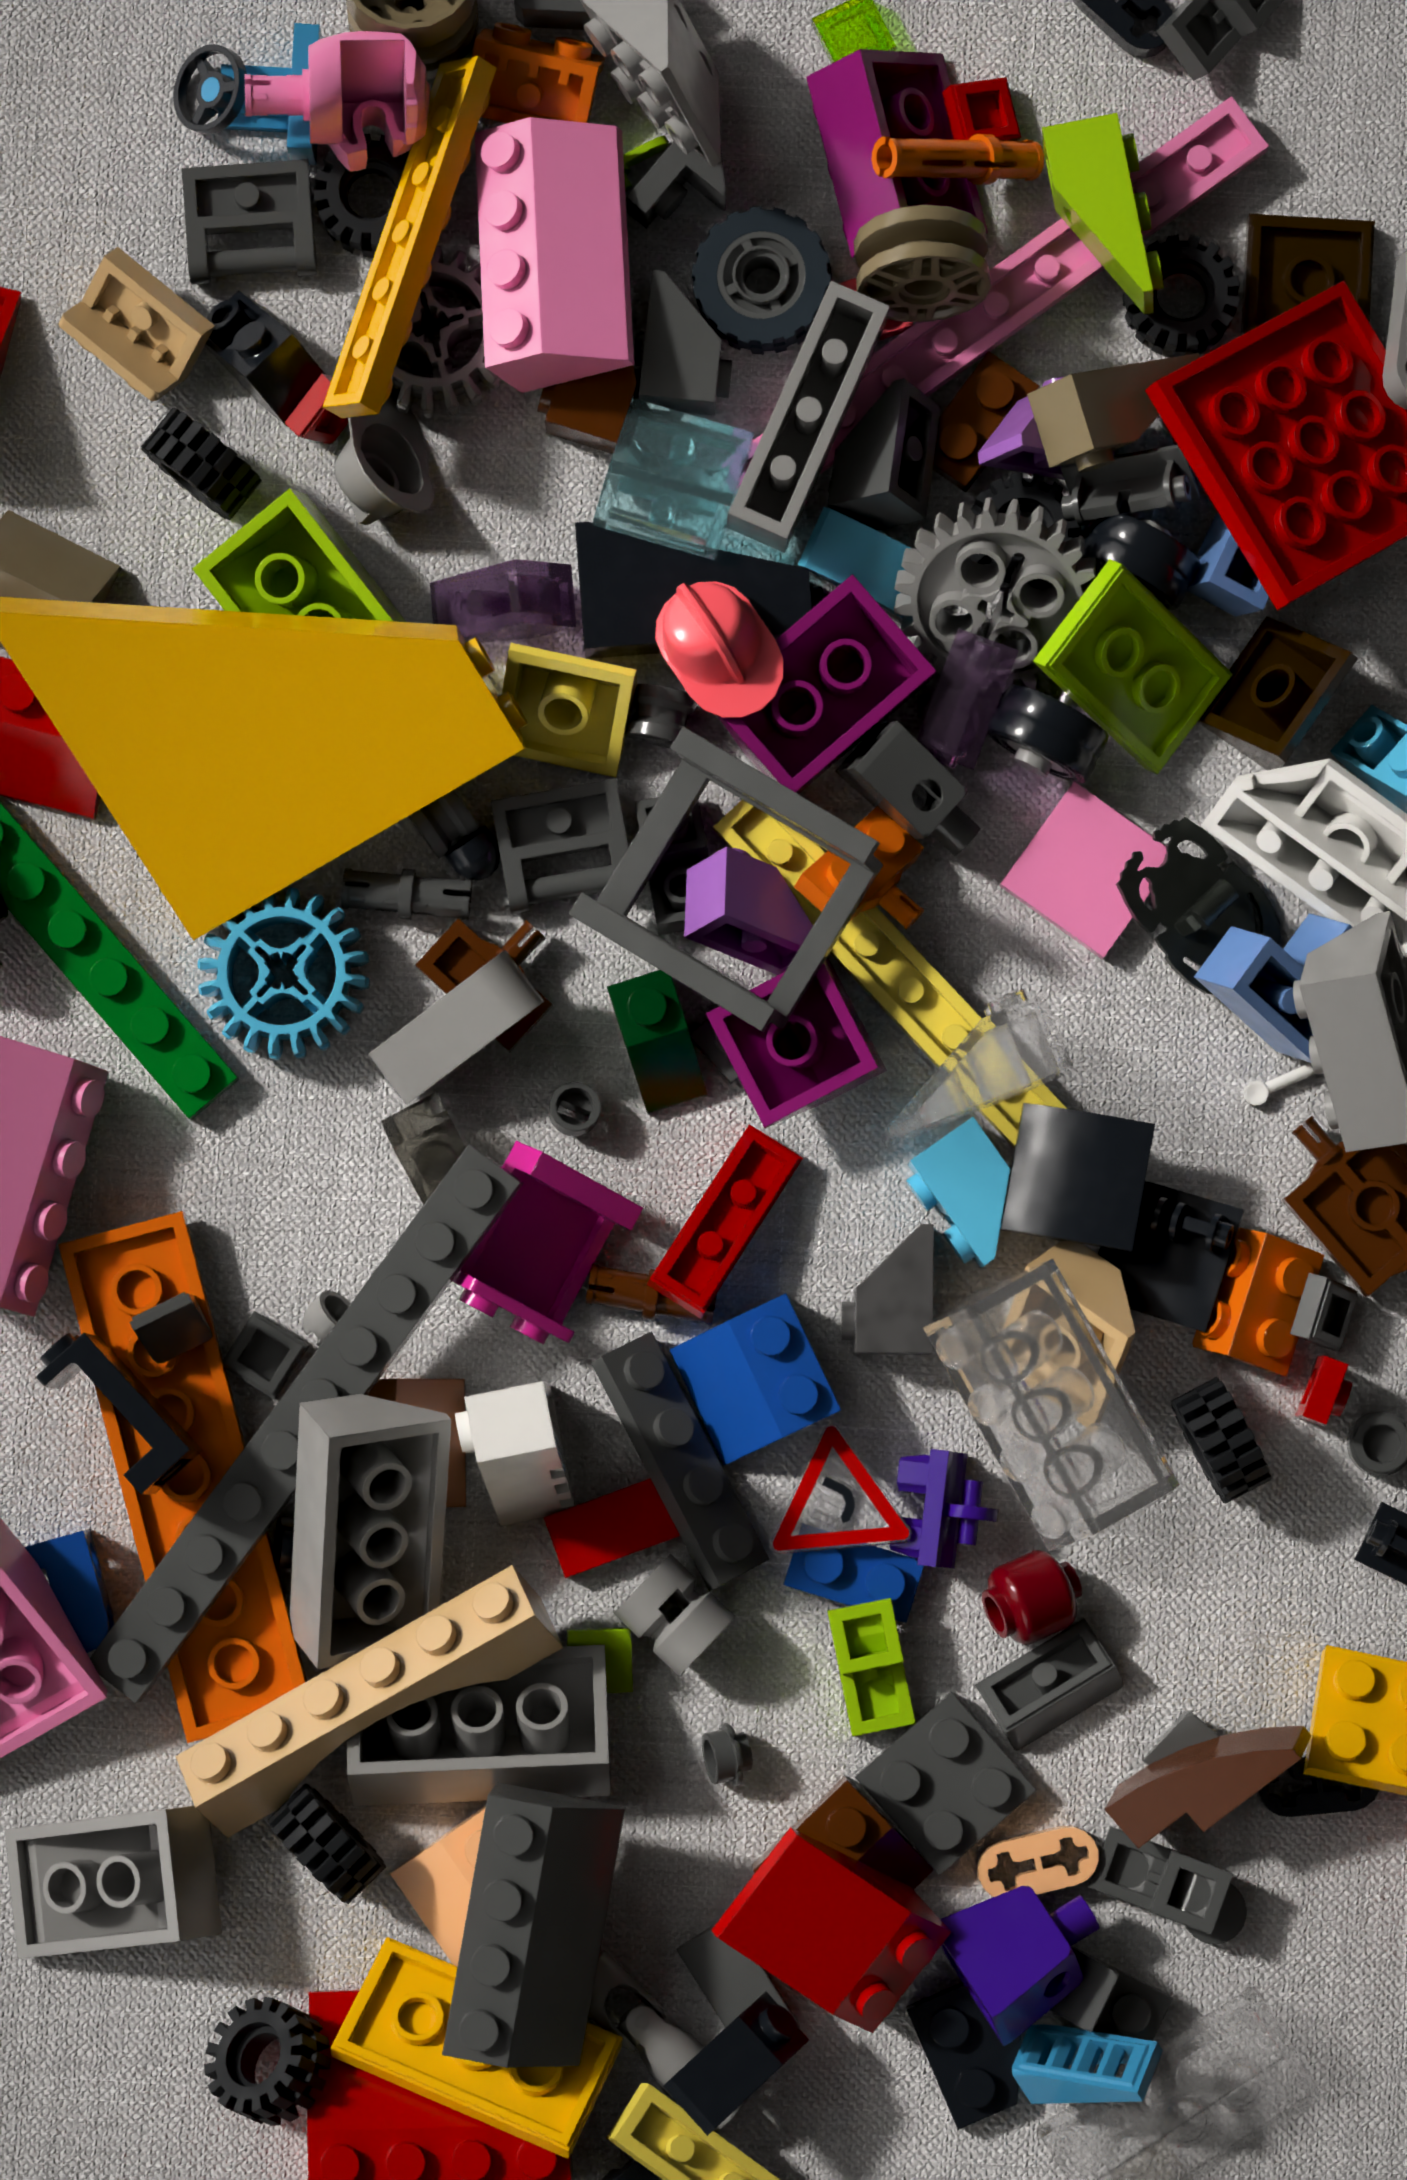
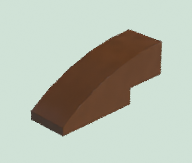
(1204, 1780)

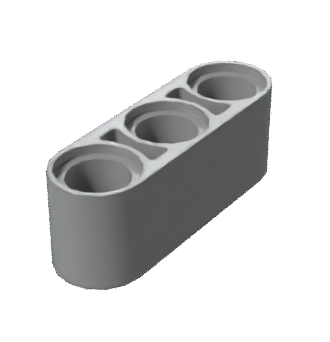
(456, 1027)

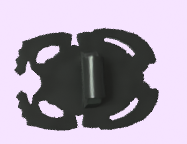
(1194, 899)

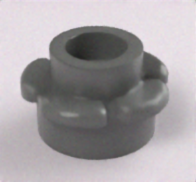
(726, 1755)

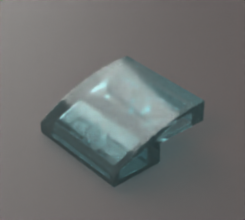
(673, 479)

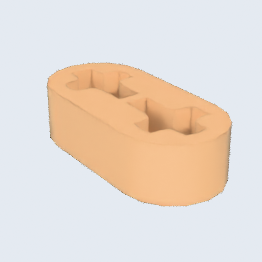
(1033, 1847)

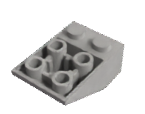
(661, 67)

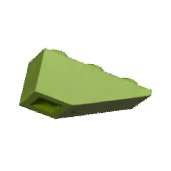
(1095, 197)

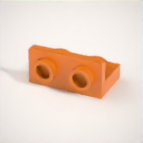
(538, 76)

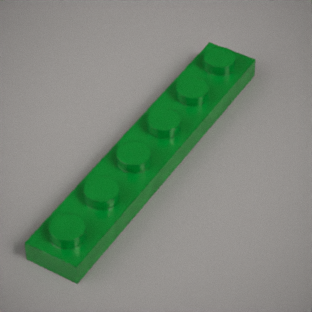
(108, 974)

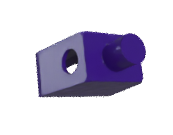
(1017, 1956)

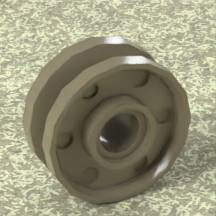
(923, 262)

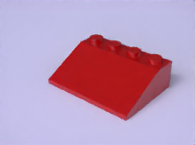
(386, 2132)

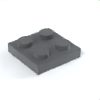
(945, 1783)

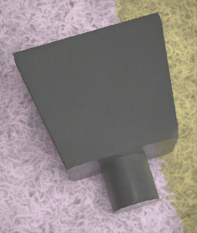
(885, 774)

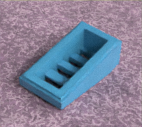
(1050, 2049)

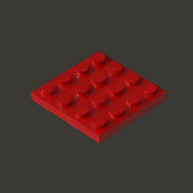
(1296, 442)

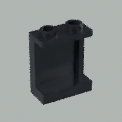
(169, 1441)

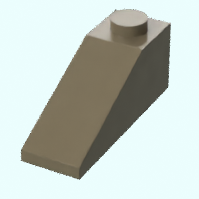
(1098, 411)

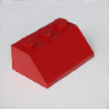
(34, 756)

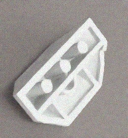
(1320, 839)

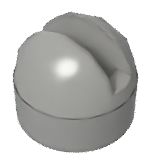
(324, 1314)

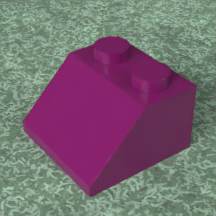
(807, 1062)

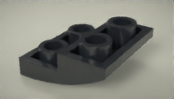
(1077, 1177)

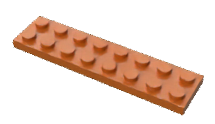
(245, 1642)

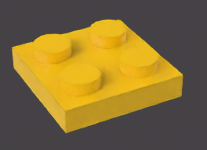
(1359, 1721)

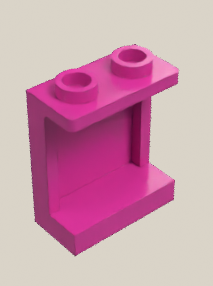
(542, 1244)

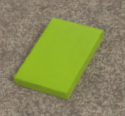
(1132, 666)

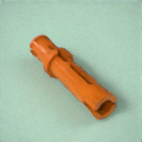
(978, 159)

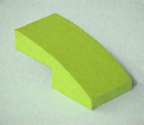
(871, 1667)

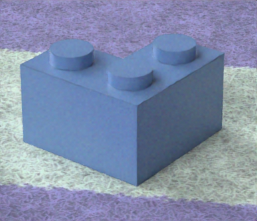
(1258, 977)

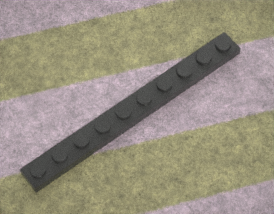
(265, 1471)

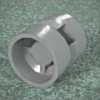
(691, 1631)

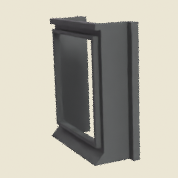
(699, 765)

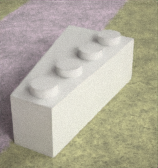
(518, 1451)

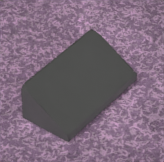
(1050, 1684)
(727, 1976)

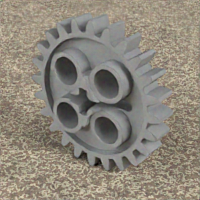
(944, 575)

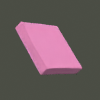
(1074, 869)

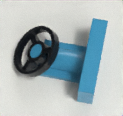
(225, 94)

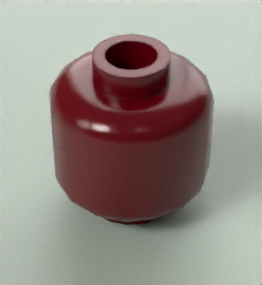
(1031, 1597)

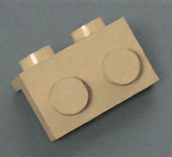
(137, 326)

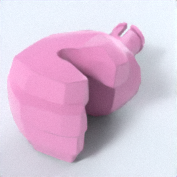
(351, 85)

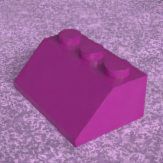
(877, 97)
(840, 681)

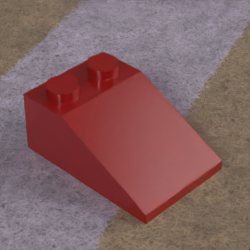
(833, 1929)

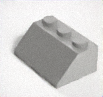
(1358, 1022)

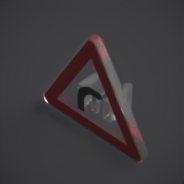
(837, 1503)

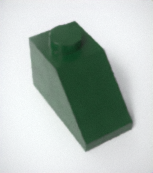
(657, 1040)

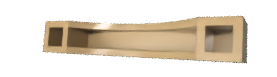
(462, 1643)

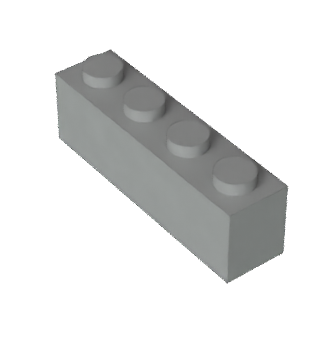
(807, 416)

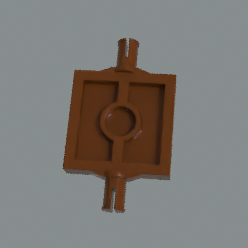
(1354, 1206)

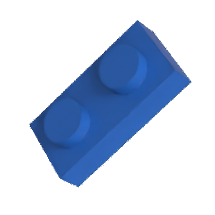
(857, 1576)

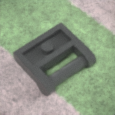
(249, 200)
(558, 825)

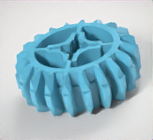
(264, 996)

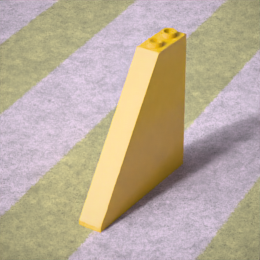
(257, 738)

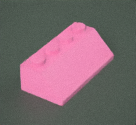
(553, 251)
(44, 1133)

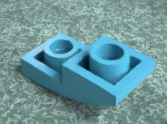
(847, 547)

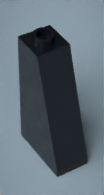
(631, 579)

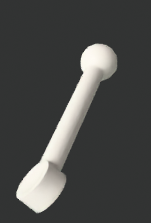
(1257, 1092)

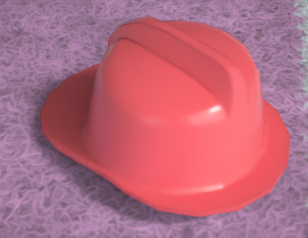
(719, 649)

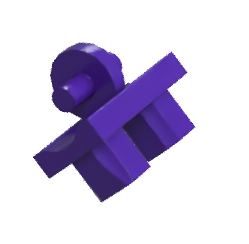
(950, 1507)

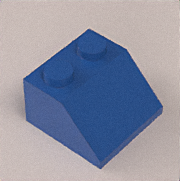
(755, 1379)

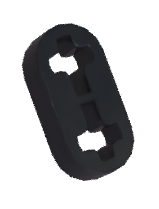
(1119, 24)
(1317, 1800)

